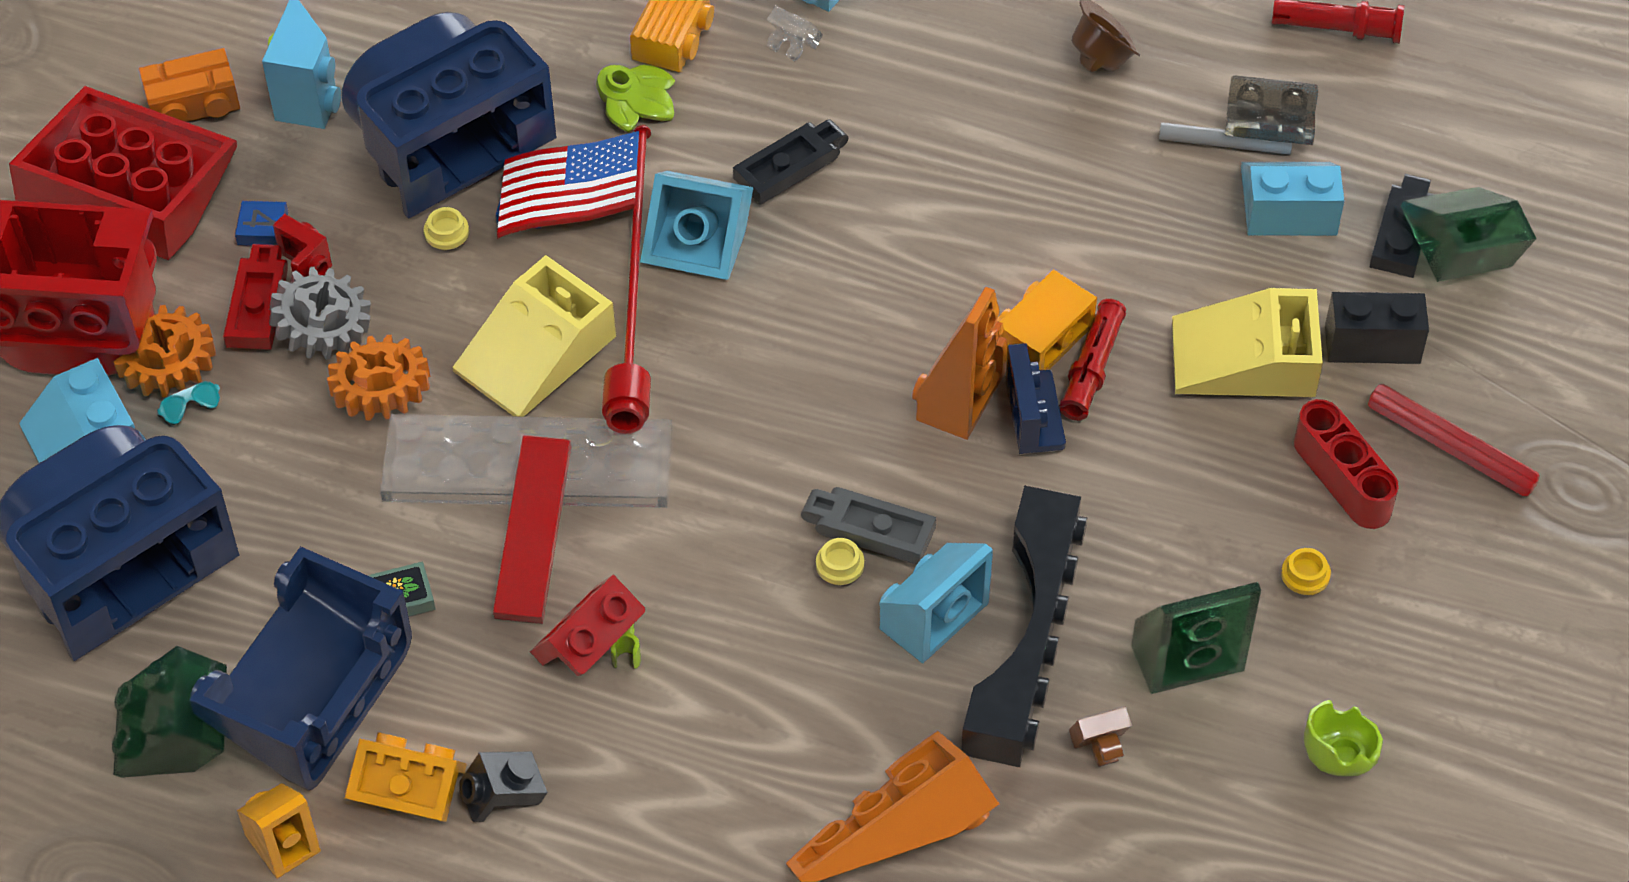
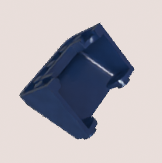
(309, 668)

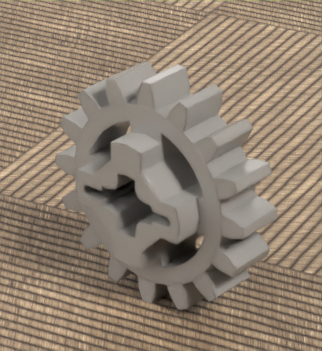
(299, 302)

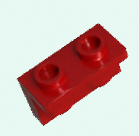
(591, 627)

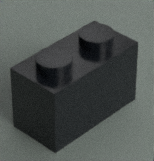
(1376, 327)

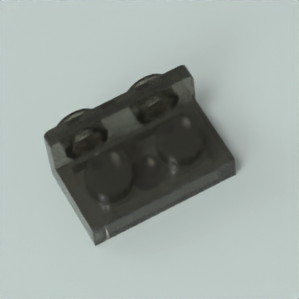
(1271, 110)

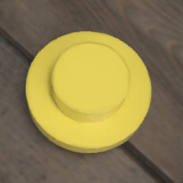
(446, 228)
(840, 561)

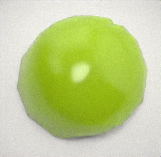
(1341, 740)

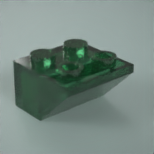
(1468, 231)
(156, 720)

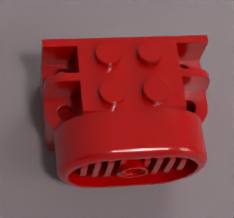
(73, 284)

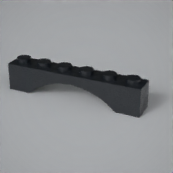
(1003, 704)

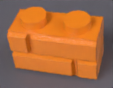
(191, 86)

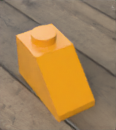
(280, 828)

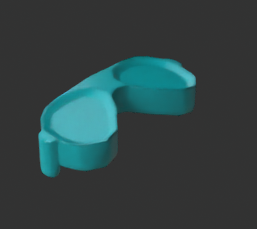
(174, 406)

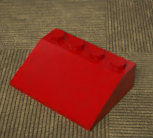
(125, 157)

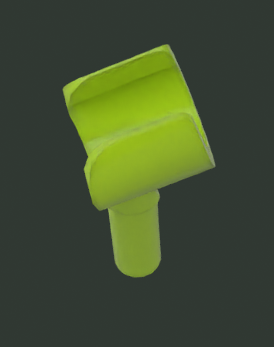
(627, 644)

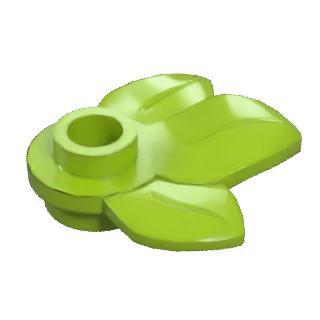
(640, 95)

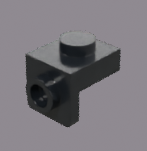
(501, 781)

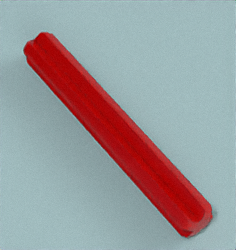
(1454, 440)

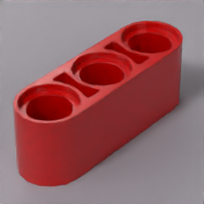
(1346, 464)

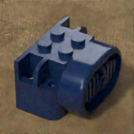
(448, 105)
(113, 531)

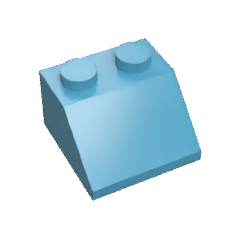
(300, 71)
(1292, 198)
(695, 224)
(72, 408)
(937, 598)

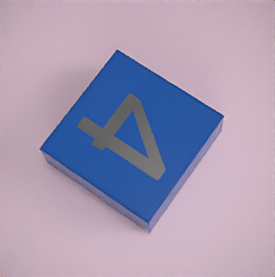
(257, 222)

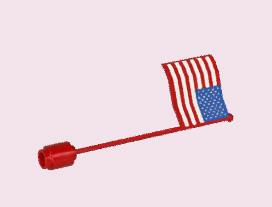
(581, 186)

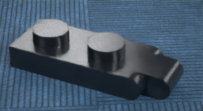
(790, 159)
(1396, 244)

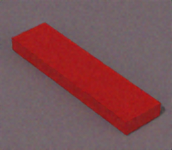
(532, 529)

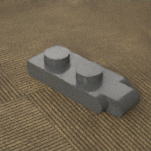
(870, 523)

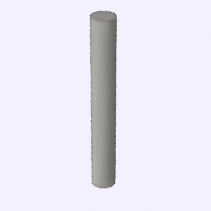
(1217, 138)

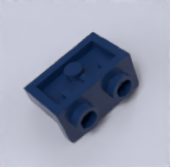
(1033, 403)

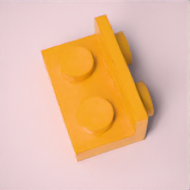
(404, 778)

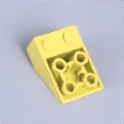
(537, 337)
(1250, 346)

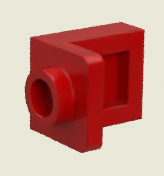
(302, 245)

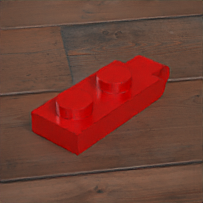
(250, 302)

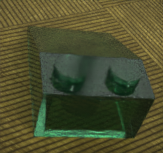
(1196, 638)

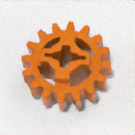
(169, 353)
(378, 377)

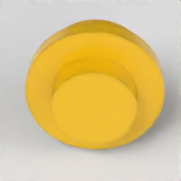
(1306, 571)

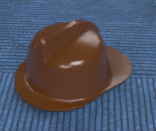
(1101, 39)

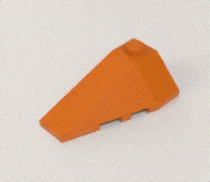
(965, 371)
(928, 798)

